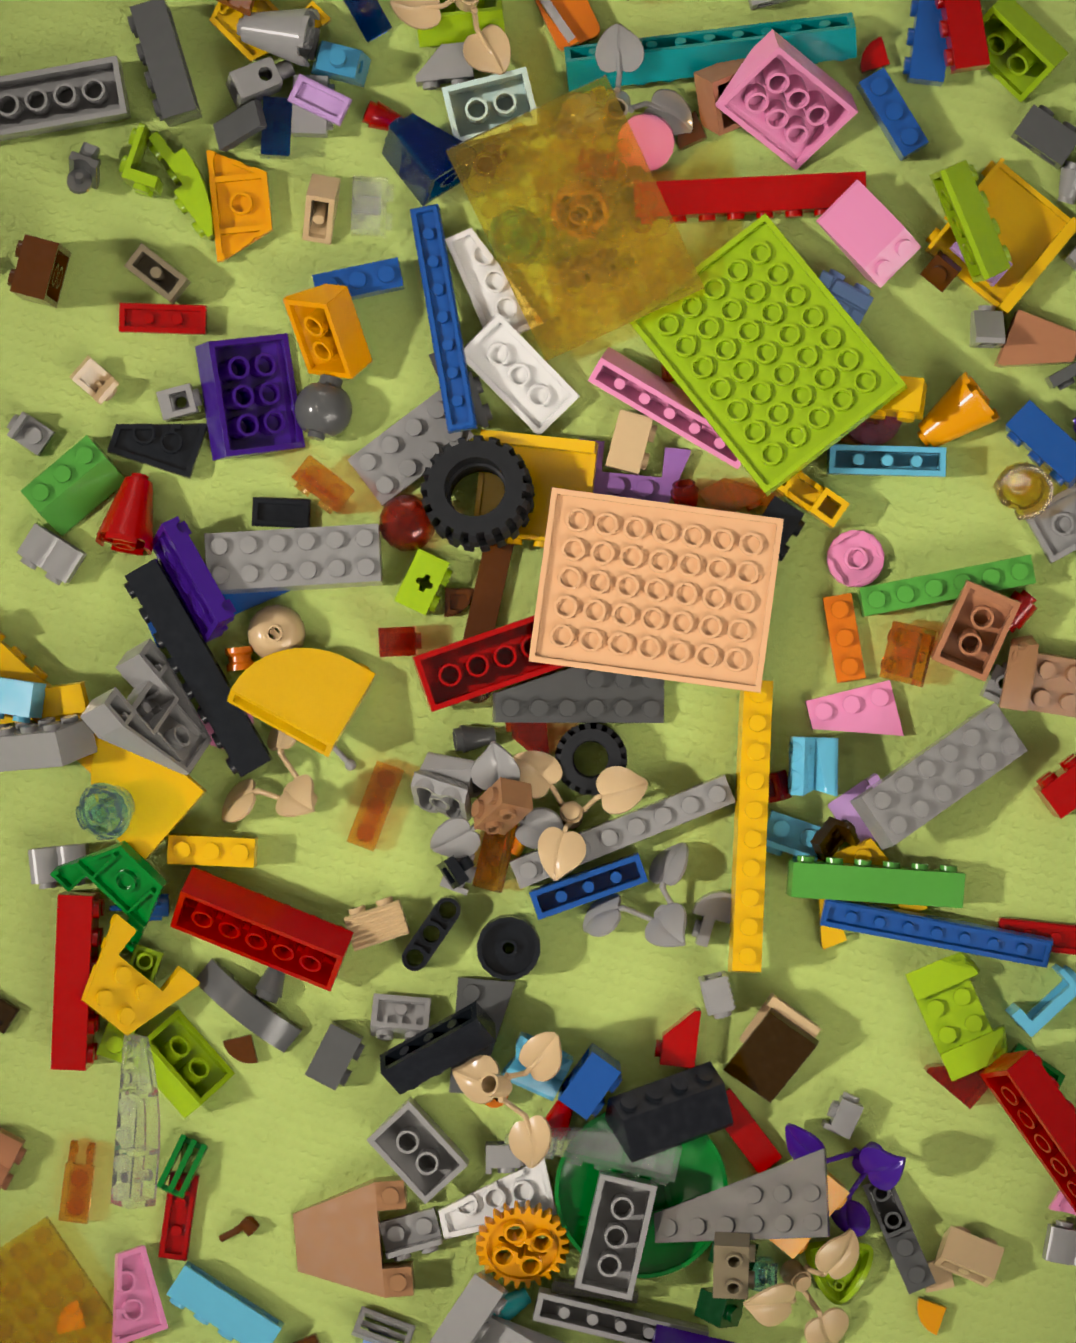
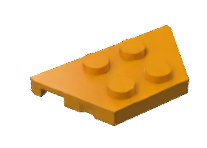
(238, 204)

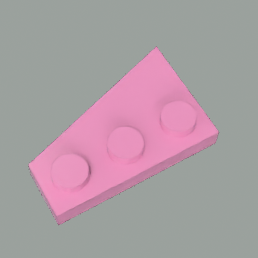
(136, 1297)

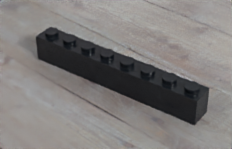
(197, 666)

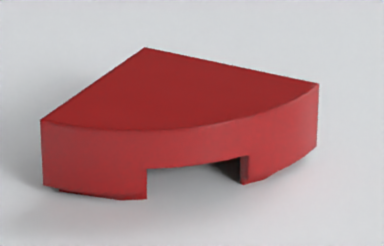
(874, 56)

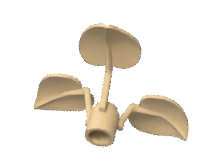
(483, 51)
(296, 797)
(565, 850)
(482, 1082)
(774, 1303)

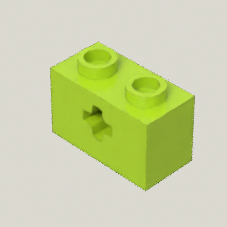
(410, 593)

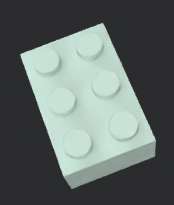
(487, 102)

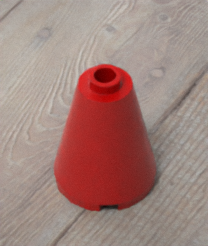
(130, 517)

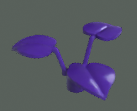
(872, 1160)

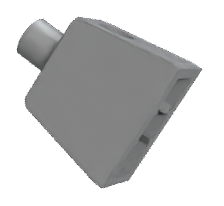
(245, 82)

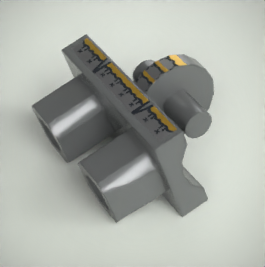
(84, 169)

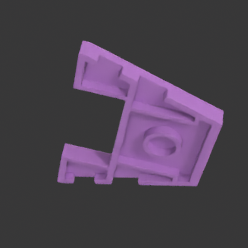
(641, 486)

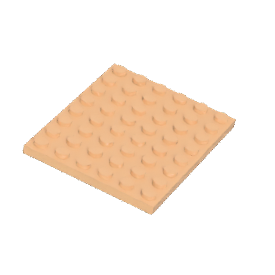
(656, 590)

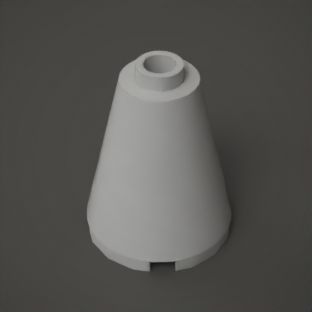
(283, 33)

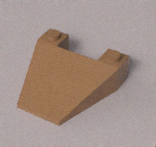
(343, 1239)

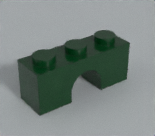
(720, 1311)

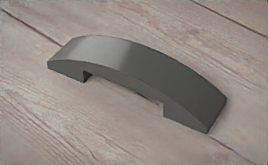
(246, 1007)

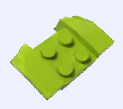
(956, 1015)

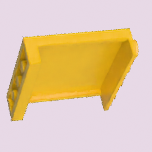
(1028, 227)
(551, 463)

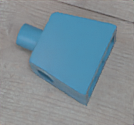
(341, 63)

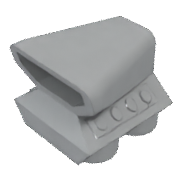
(445, 785)

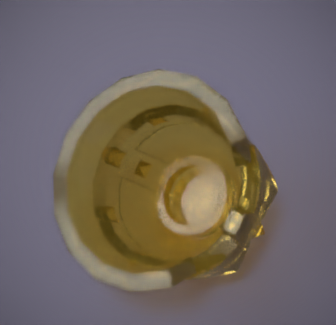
(1024, 489)

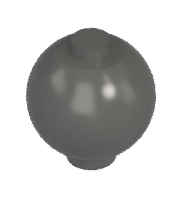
(323, 408)

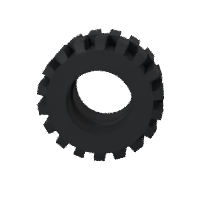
(573, 739)

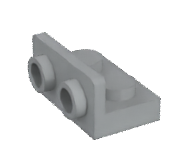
(399, 1016)
(411, 1234)

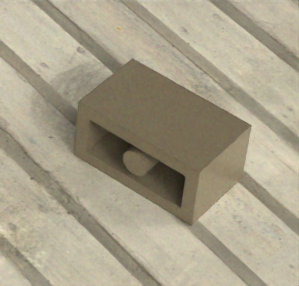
(157, 273)

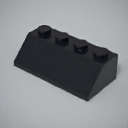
(669, 1112)

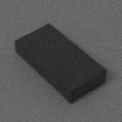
(281, 512)

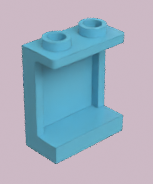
(1049, 1005)

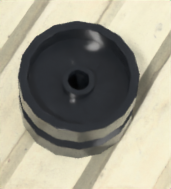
(514, 930)

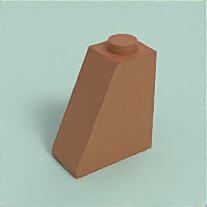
(1036, 343)

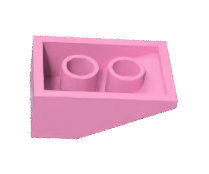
(868, 234)

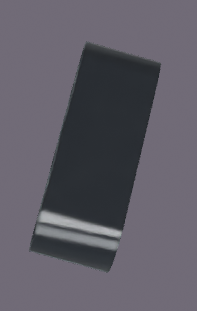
(424, 945)

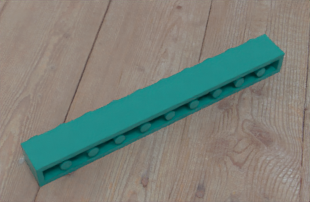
(684, 53)

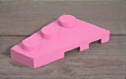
(857, 710)

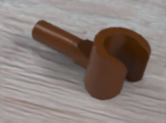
(247, 1225)

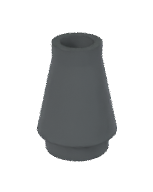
(472, 737)
(270, 985)

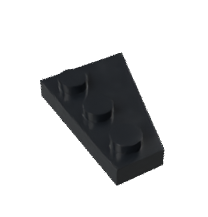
(162, 446)

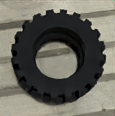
(467, 459)

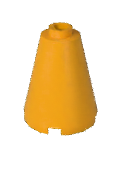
(957, 413)

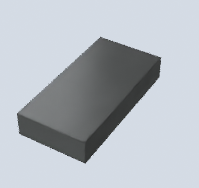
(240, 125)

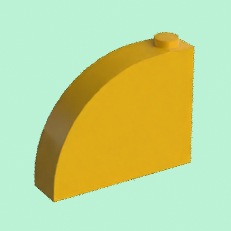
(304, 694)
(158, 792)

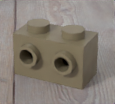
(731, 1265)

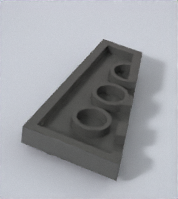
(492, 997)

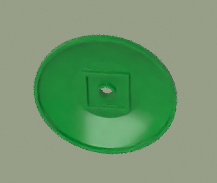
(697, 1174)

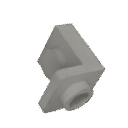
(29, 432)

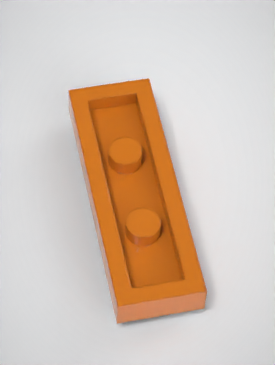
(844, 638)

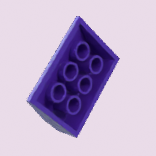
(249, 396)

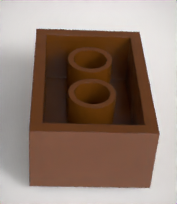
(39, 270)

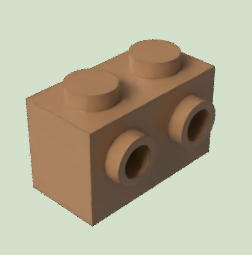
(502, 806)

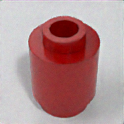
(1025, 610)

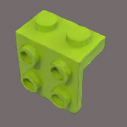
(142, 182)

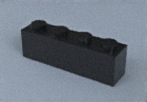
(438, 1048)

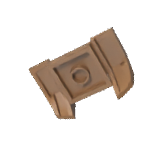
(1038, 680)

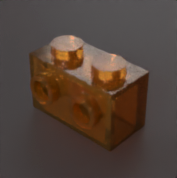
(907, 653)

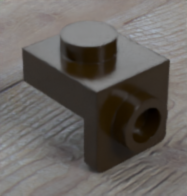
(831, 837)

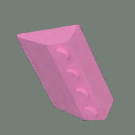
(786, 100)

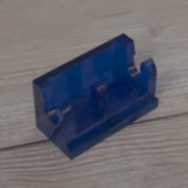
(277, 134)

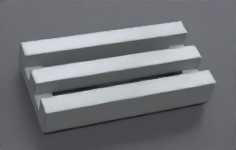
(385, 1319)

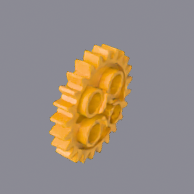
(522, 1244)

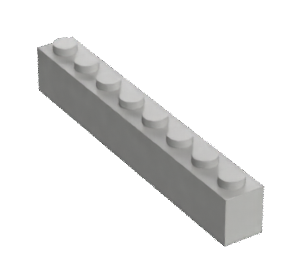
(636, 825)

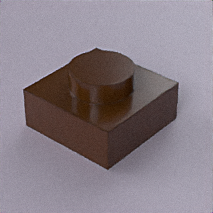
(941, 271)

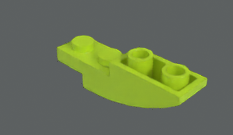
(193, 193)
(147, 963)

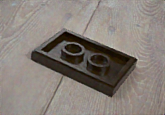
(771, 1055)

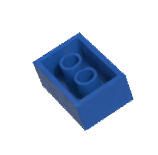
(590, 1081)

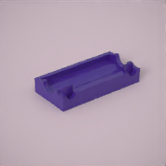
(192, 579)

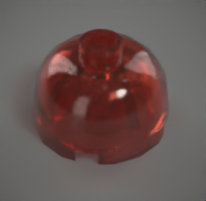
(405, 523)

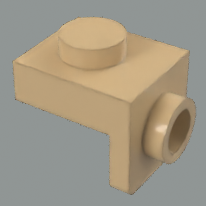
(95, 380)

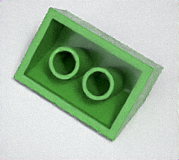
(74, 485)

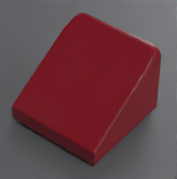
(778, 786)

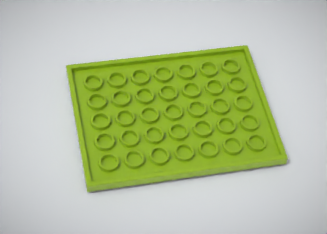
(769, 356)

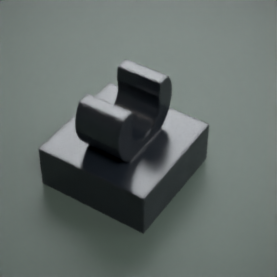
(455, 870)

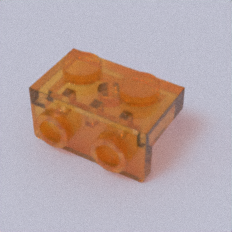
(324, 484)

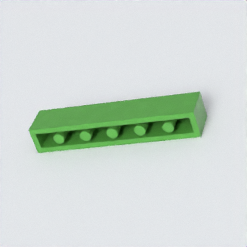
(944, 585)
(875, 883)

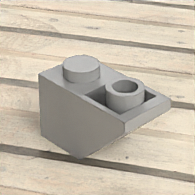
(445, 67)

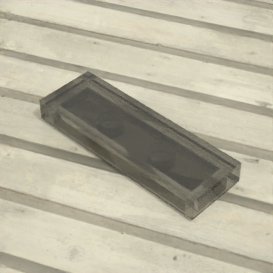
(566, 1287)

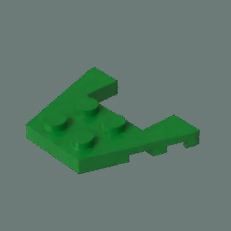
(122, 878)

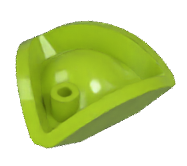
(841, 1290)

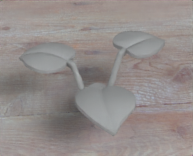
(623, 51)
(460, 839)
(669, 920)

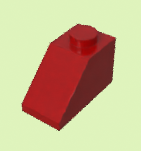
(680, 1041)

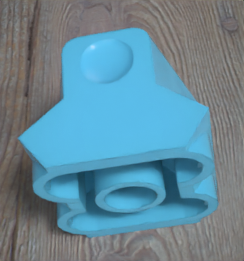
(813, 765)
(546, 1089)

